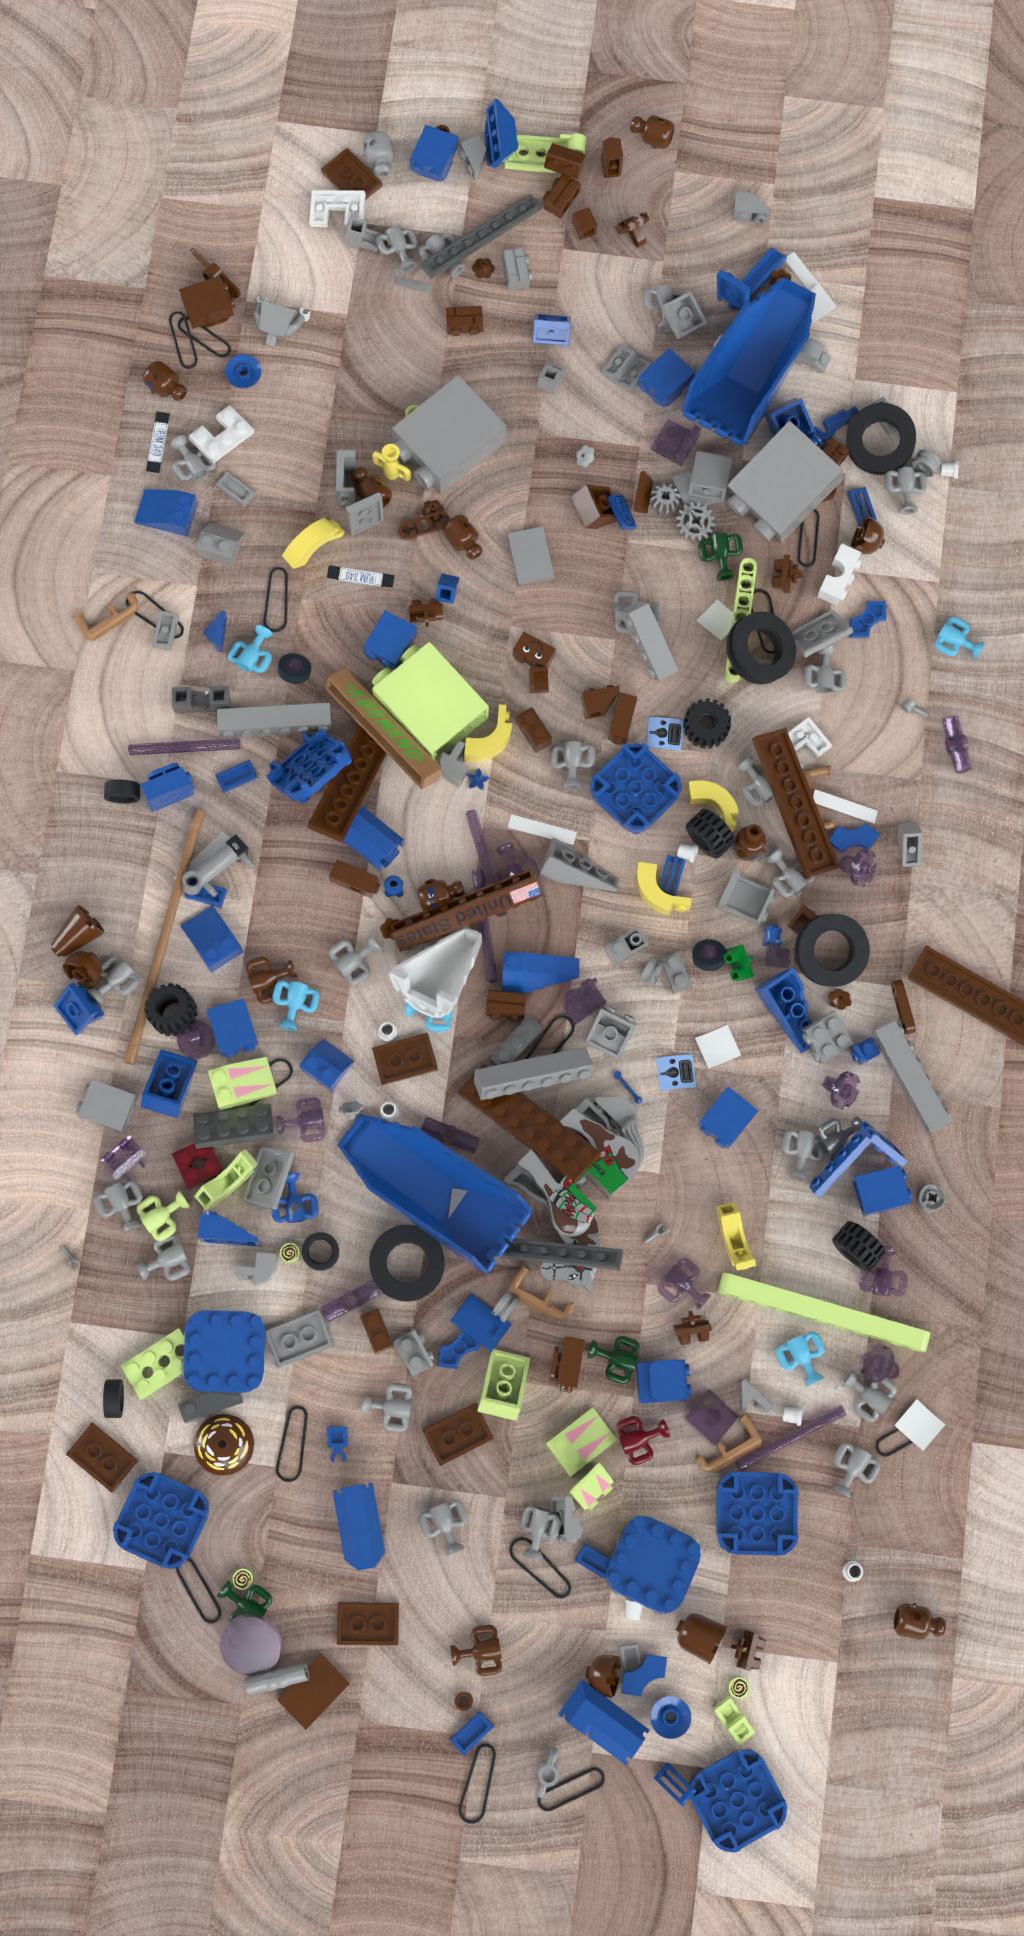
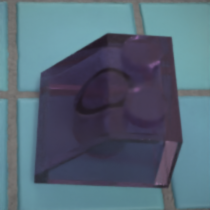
(711, 1418)

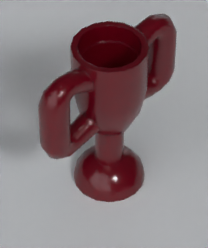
(639, 1438)

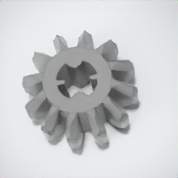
(665, 505)

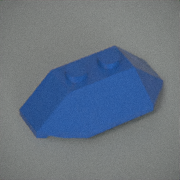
(499, 134)

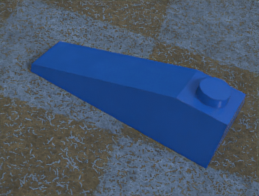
(532, 971)
(786, 1002)

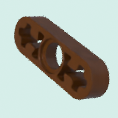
(409, 524)
(903, 1007)

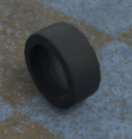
(122, 791)
(320, 1236)
(113, 1398)

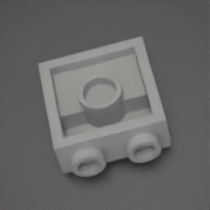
(684, 315)
(611, 1032)
(826, 1037)
(570, 1527)

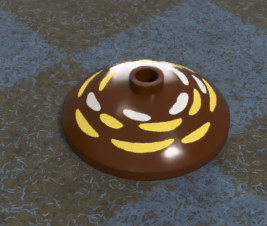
(238, 1444)

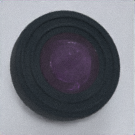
(294, 668)
(708, 955)

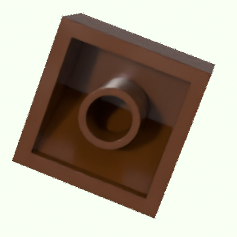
(594, 506)

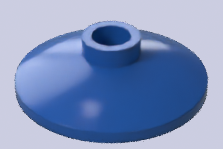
(243, 364)
(680, 1723)

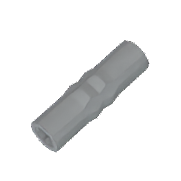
(277, 1679)

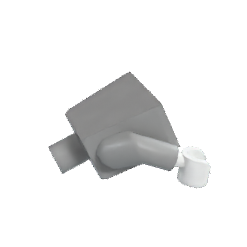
(277, 320)

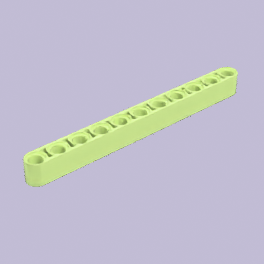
(824, 1312)

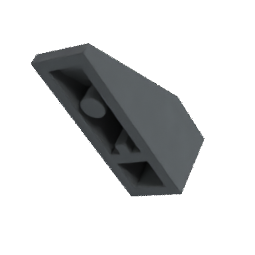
(207, 1405)

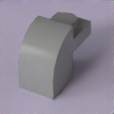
(359, 236)
(814, 355)
(551, 378)
(452, 769)
(264, 1269)

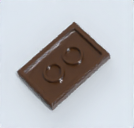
(350, 174)
(405, 1059)
(457, 1434)
(102, 1457)
(367, 1623)
(310, 1698)

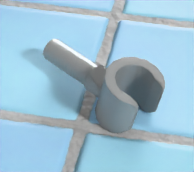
(910, 705)
(656, 1233)
(70, 1258)

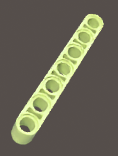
(739, 610)

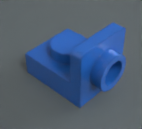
(864, 1051)

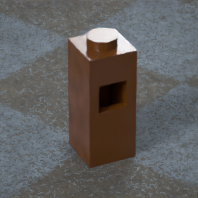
(622, 718)
(354, 879)

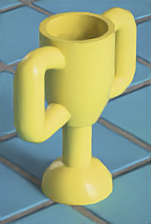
(391, 466)

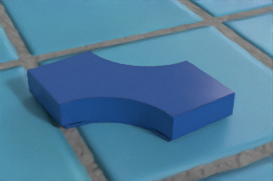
(874, 613)
(861, 837)
(452, 1354)
(651, 1669)

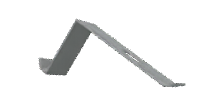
(409, 283)

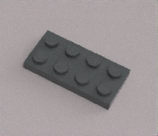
(233, 1126)

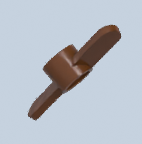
(213, 270)

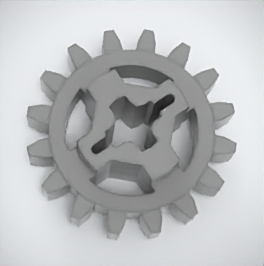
(691, 516)

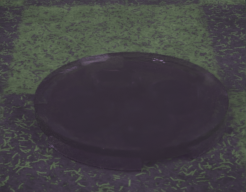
(250, 1645)

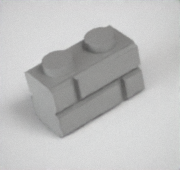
(516, 269)

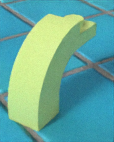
(227, 1182)

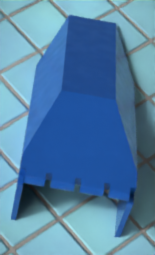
(751, 362)
(417, 1181)

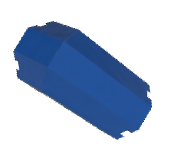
(373, 840)
(359, 1526)
(604, 1721)

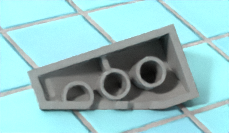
(567, 867)

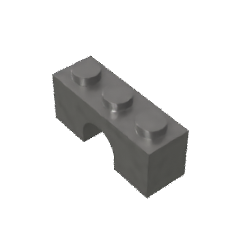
(187, 700)
(517, 1042)

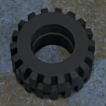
(710, 833)
(161, 1000)
(859, 1246)

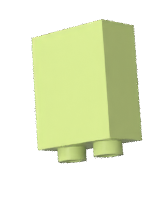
(430, 700)

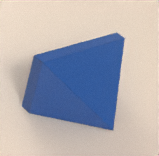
(216, 631)

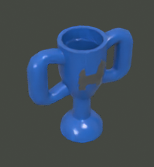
(294, 1204)

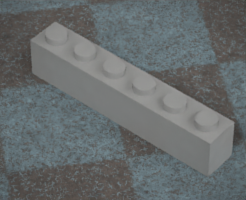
(273, 719)
(533, 1073)
(912, 1078)

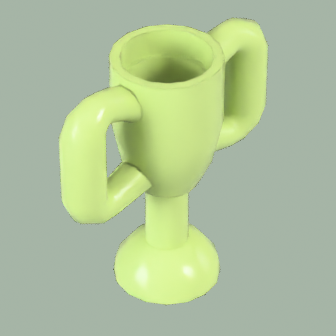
(160, 1215)

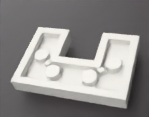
(329, 200)
(235, 433)
(809, 734)

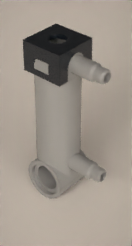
(233, 851)

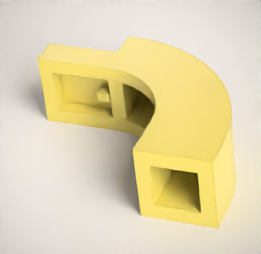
(310, 540)
(486, 748)
(713, 794)
(653, 895)
(734, 1236)

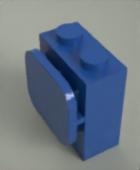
(434, 153)
(666, 378)
(390, 640)
(167, 786)
(233, 1028)
(727, 1118)
(882, 1190)
(663, 1381)

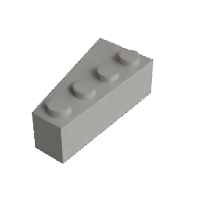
(649, 640)

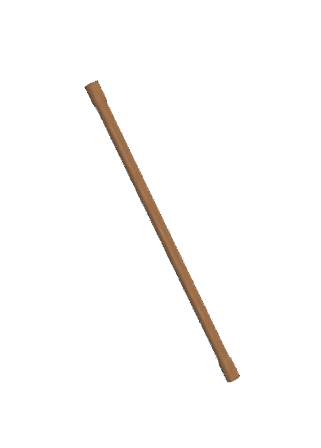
(195, 825)

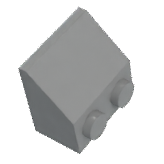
(219, 544)

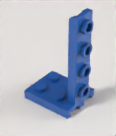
(739, 292)
(848, 1154)

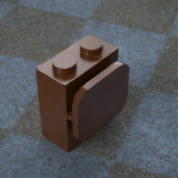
(207, 302)
(567, 1364)

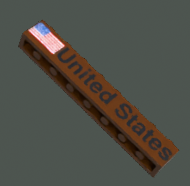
(466, 910)

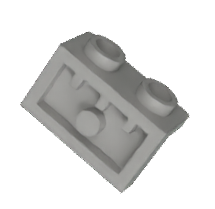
(414, 1353)

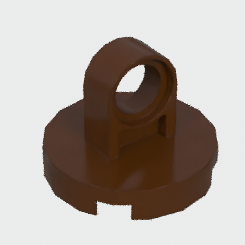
(633, 226)

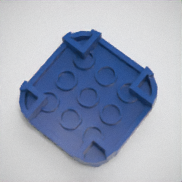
(309, 766)
(635, 788)
(223, 1351)
(757, 1513)
(161, 1520)
(653, 1564)
(738, 1800)

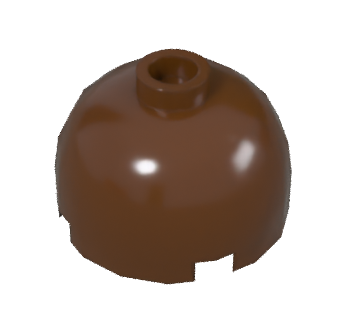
(869, 537)
(84, 968)
(603, 1674)

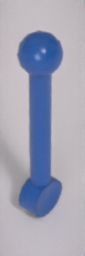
(617, 1075)

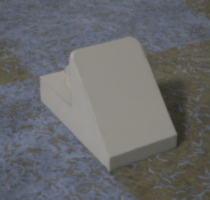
(748, 1394)

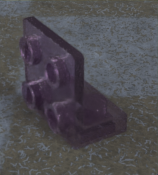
(675, 442)
(583, 1001)

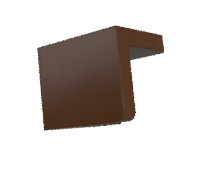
(584, 223)
(538, 680)
(801, 919)

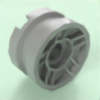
(926, 462)
(652, 971)
(932, 1206)
(505, 1306)

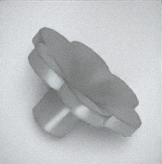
(585, 456)
(351, 1109)

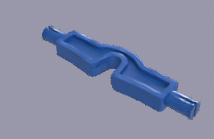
(834, 423)

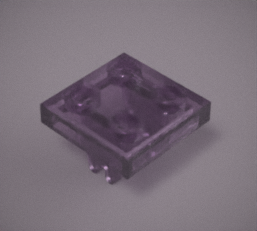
(123, 1158)

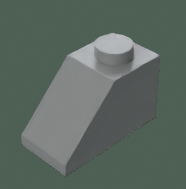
(910, 844)

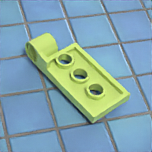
(535, 144)
(151, 1357)

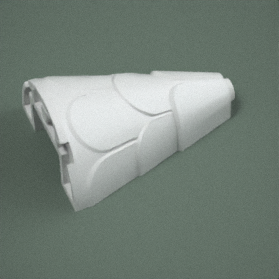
(437, 974)

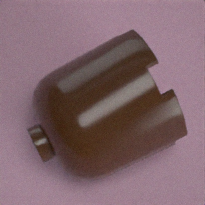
(700, 1635)

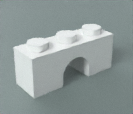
(834, 587)

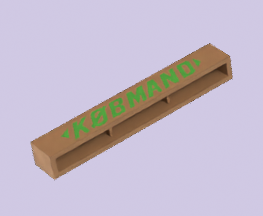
(383, 728)

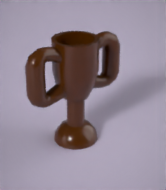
(264, 979)
(481, 1651)

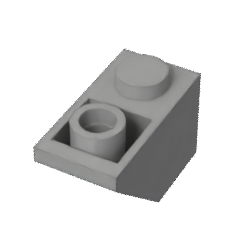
(474, 154)
(750, 208)
(626, 946)
(617, 1109)

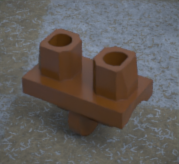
(788, 571)
(425, 612)
(692, 1325)
(746, 1650)

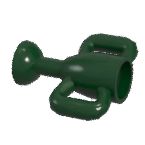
(721, 550)
(618, 1358)
(246, 1604)

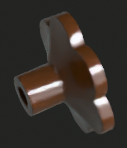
(483, 268)
(776, 276)
(432, 507)
(386, 930)
(839, 999)

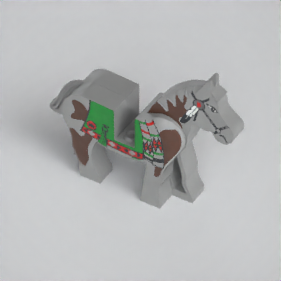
(567, 1206)

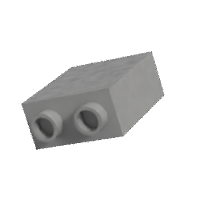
(448, 435)
(783, 483)

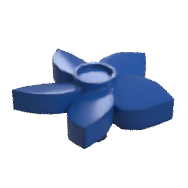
(477, 779)

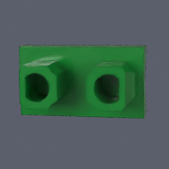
(739, 962)

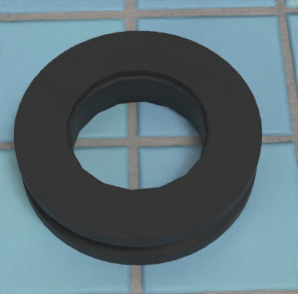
(881, 413)
(739, 653)
(858, 946)
(406, 1291)

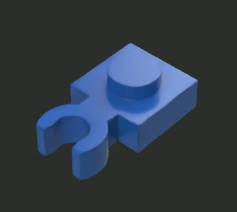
(337, 1438)

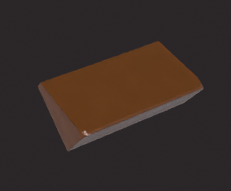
(643, 493)

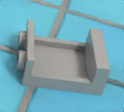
(345, 464)
(710, 476)
(746, 899)
(107, 1106)

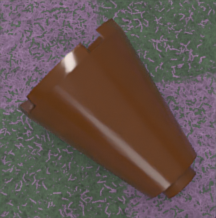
(76, 932)

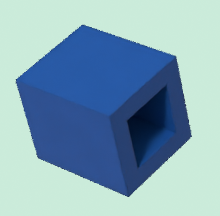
(447, 588)

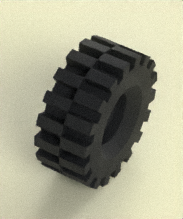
(703, 736)

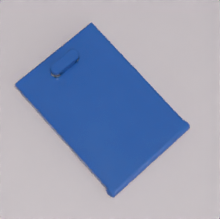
(479, 1323)

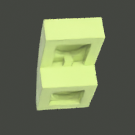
(733, 1720)

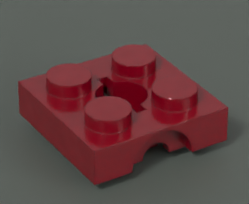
(194, 1177)

